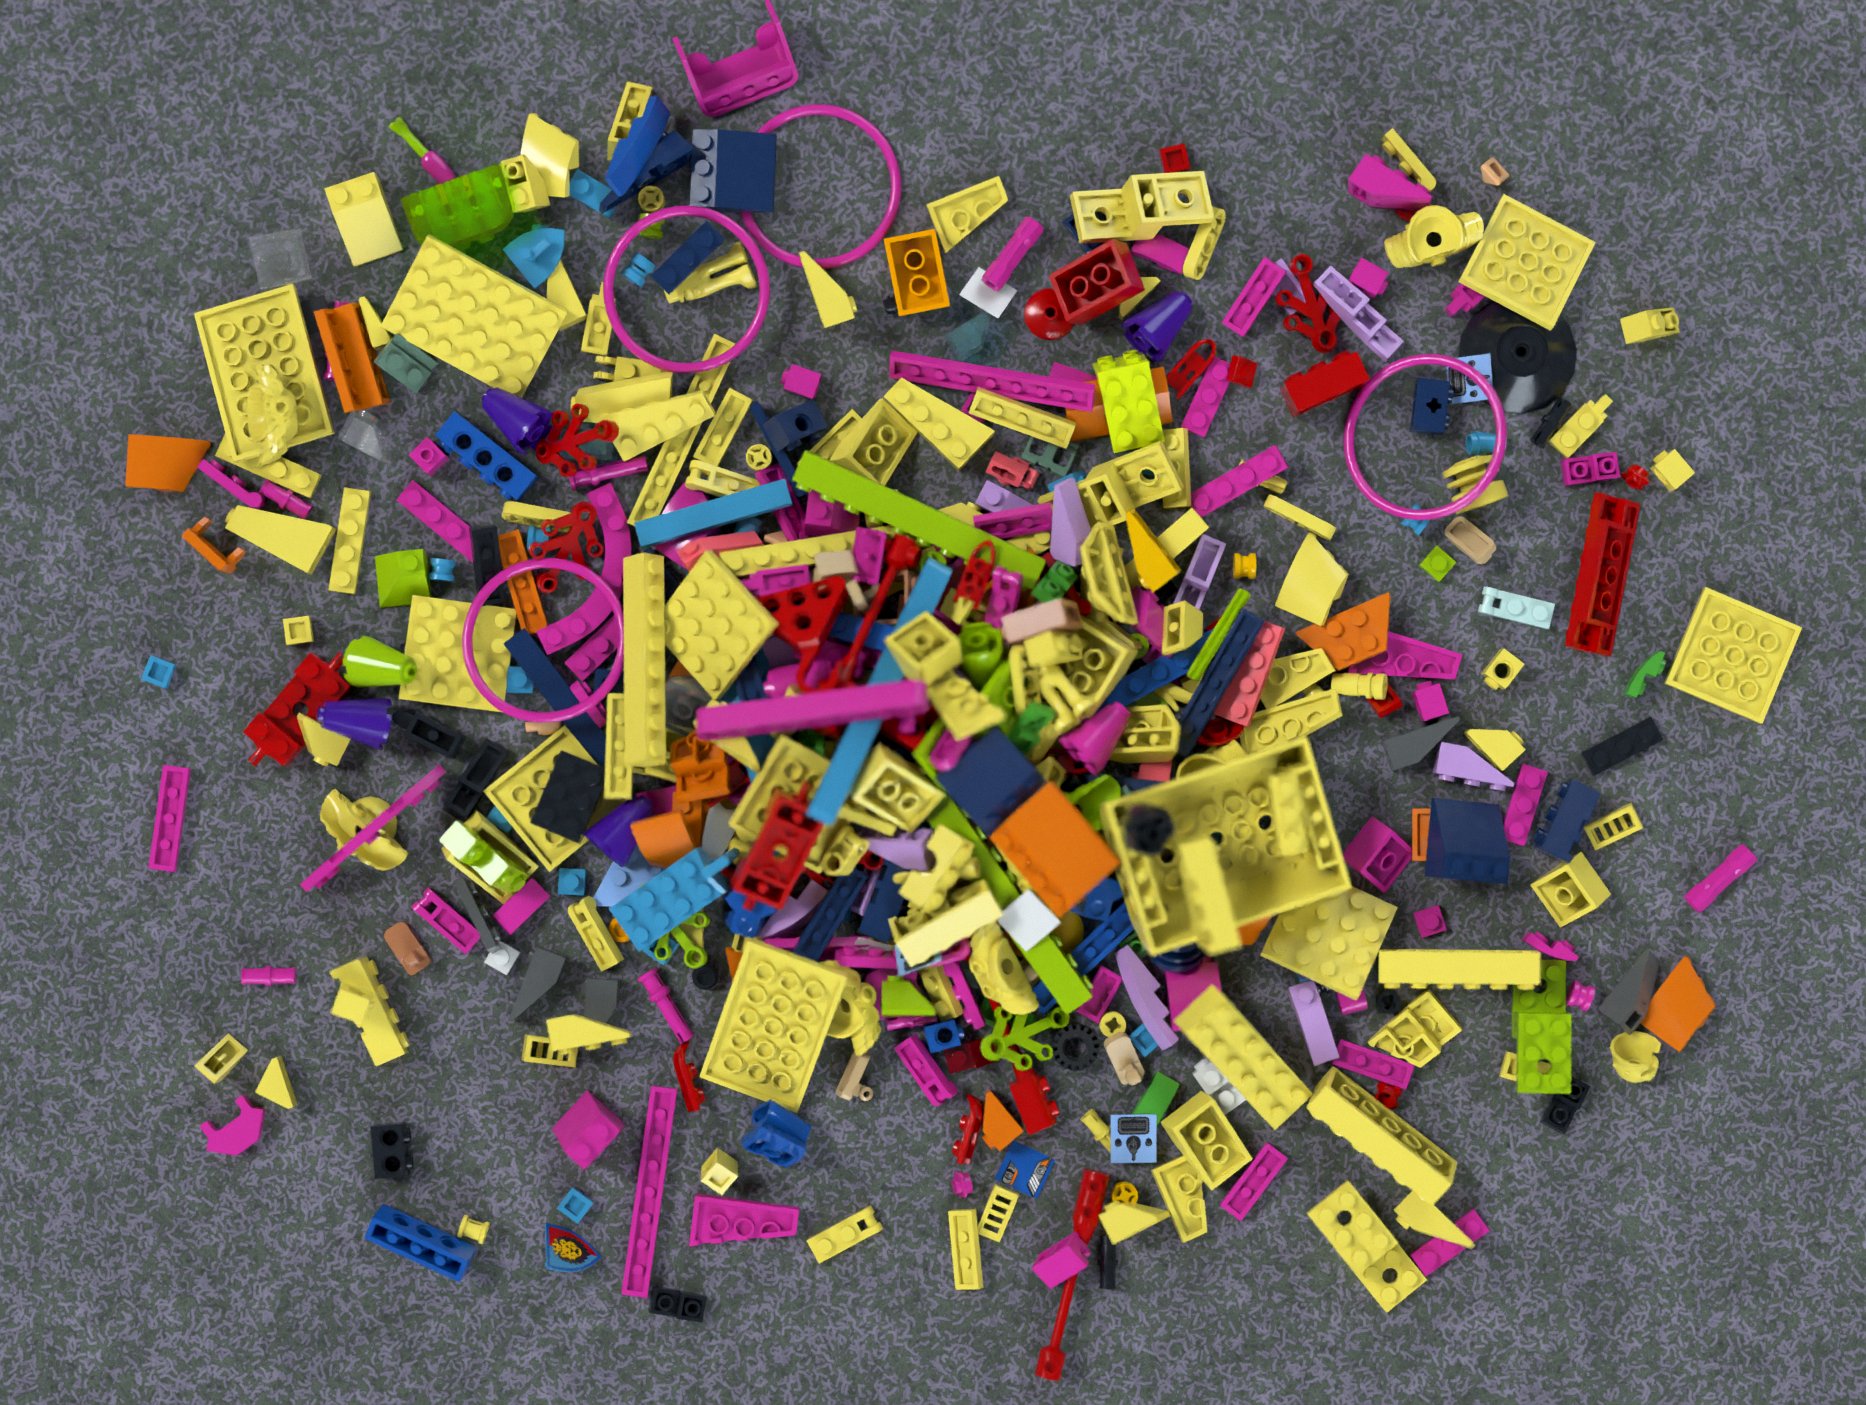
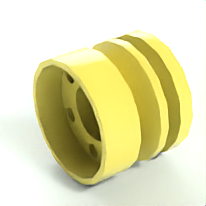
(1468, 474)

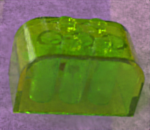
(462, 208)

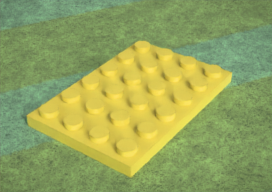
(474, 317)
(270, 332)
(773, 1024)

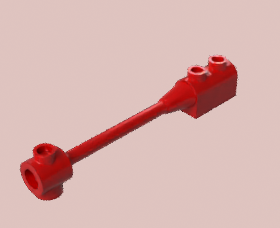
(899, 555)
(1028, 1088)
(1085, 1220)

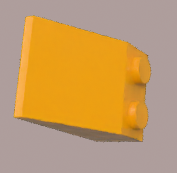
(916, 272)

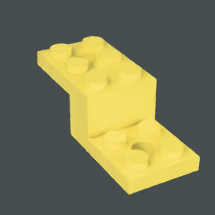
(1142, 207)
(1120, 486)
(1366, 1246)

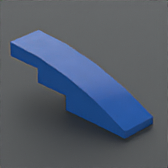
(635, 150)

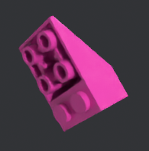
(1384, 188)

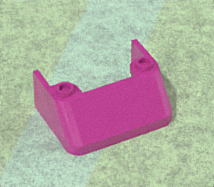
(744, 75)

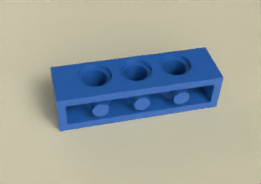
(458, 427)
(421, 1242)

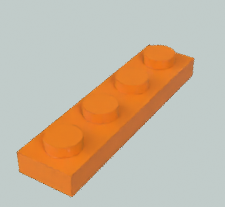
(523, 585)

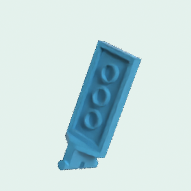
(672, 896)

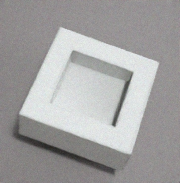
(503, 959)

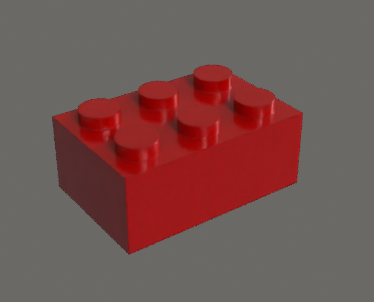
(1096, 282)
(1324, 382)

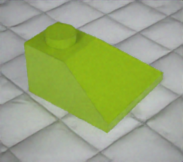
(401, 576)
(903, 998)

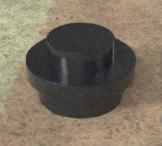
(705, 976)

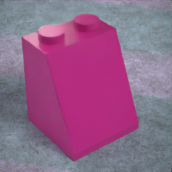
(1187, 986)
(587, 1129)

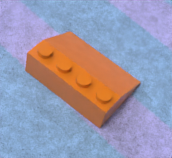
(1055, 849)

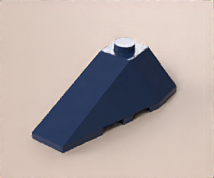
(668, 157)

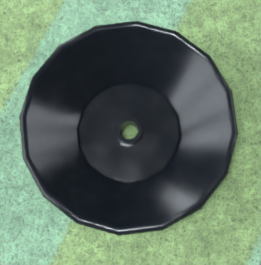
(1524, 381)

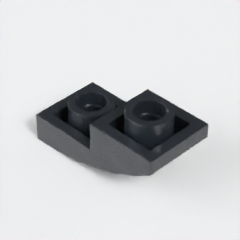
(1563, 1107)
(677, 1304)

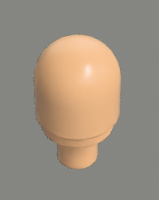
(543, 728)

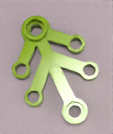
(684, 941)
(1019, 1036)

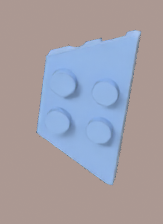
(622, 881)

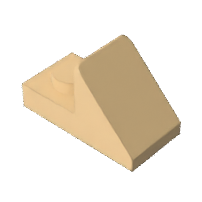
(833, 564)

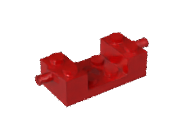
(277, 729)
(786, 825)

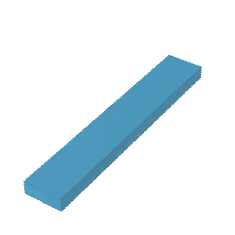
(713, 513)

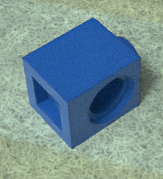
(933, 1041)

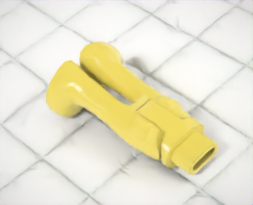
(701, 285)
(1053, 677)

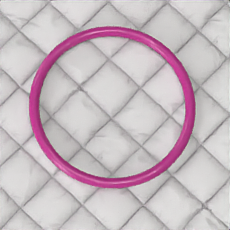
(878, 235)
(608, 289)
(1483, 483)
(484, 593)

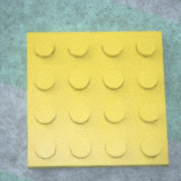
(1527, 262)
(715, 625)
(436, 647)
(1732, 655)
(786, 769)
(521, 788)
(1332, 939)

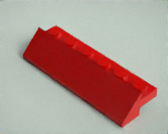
(1602, 574)

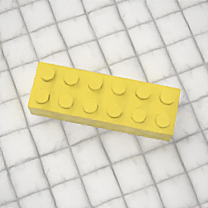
(1459, 967)
(1243, 1057)
(1382, 1136)

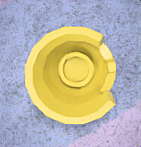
(1635, 1056)

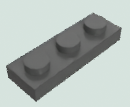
(478, 914)

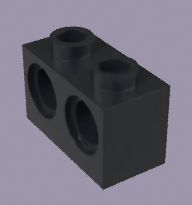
(383, 1150)

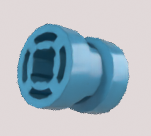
(634, 274)

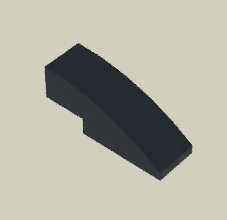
(475, 780)

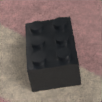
(570, 797)

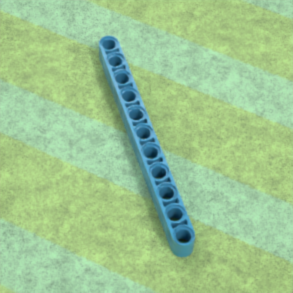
(860, 734)

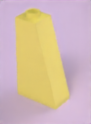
(624, 394)
(287, 537)
(1174, 540)

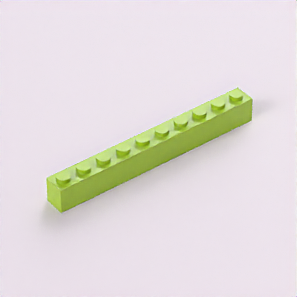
(911, 517)
(1046, 956)

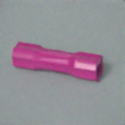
(1014, 251)
(1706, 891)

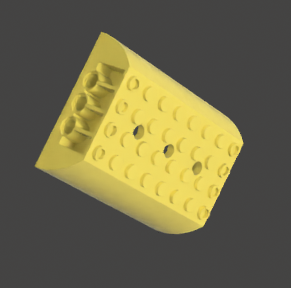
(1231, 802)

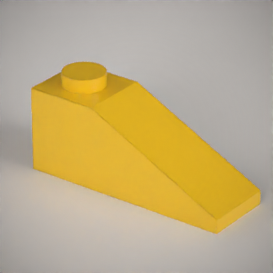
(1150, 556)

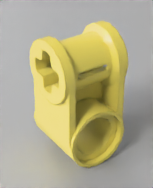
(849, 850)

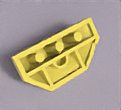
(1106, 574)
(1149, 736)

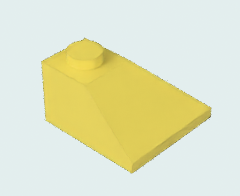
(1129, 1219)

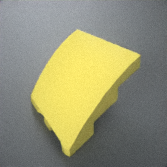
(550, 154)
(1312, 582)
(1415, 1030)

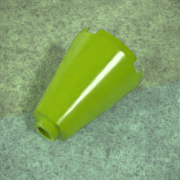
(980, 652)
(376, 664)

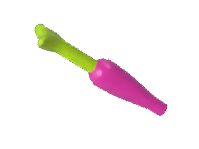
(430, 161)

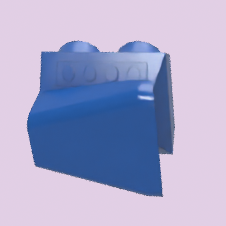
(1099, 900)
(743, 921)
(777, 1134)

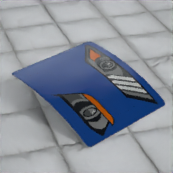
(1024, 1169)

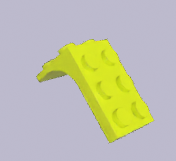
(1129, 401)

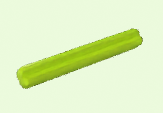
(1218, 635)

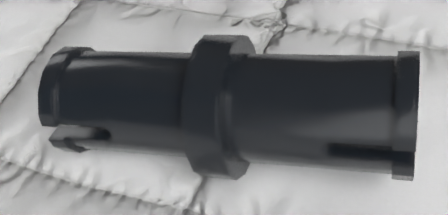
(1551, 422)
(1107, 1263)

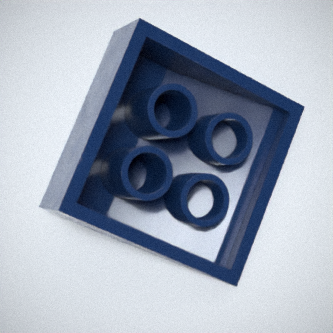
(733, 171)
(992, 780)
(1467, 842)

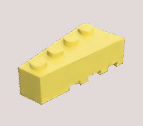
(1207, 894)

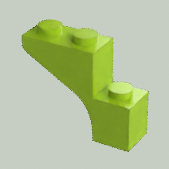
(486, 860)

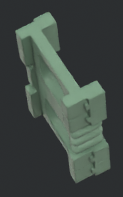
(1046, 459)

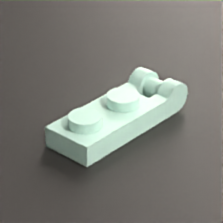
(1517, 608)

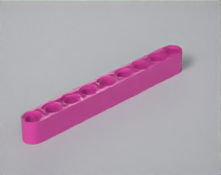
(812, 710)

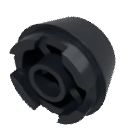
(1147, 829)

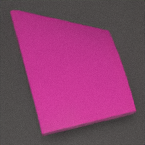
(684, 498)

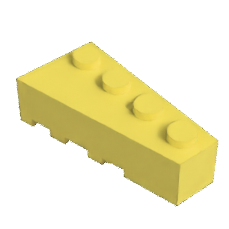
(940, 424)
(955, 919)
(380, 1028)

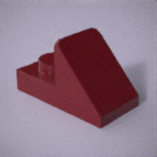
(966, 1056)

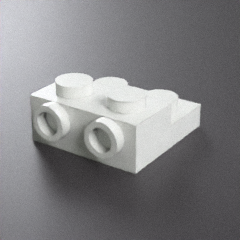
(1217, 1086)

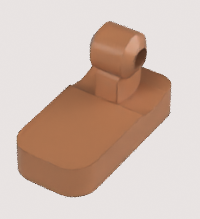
(407, 948)

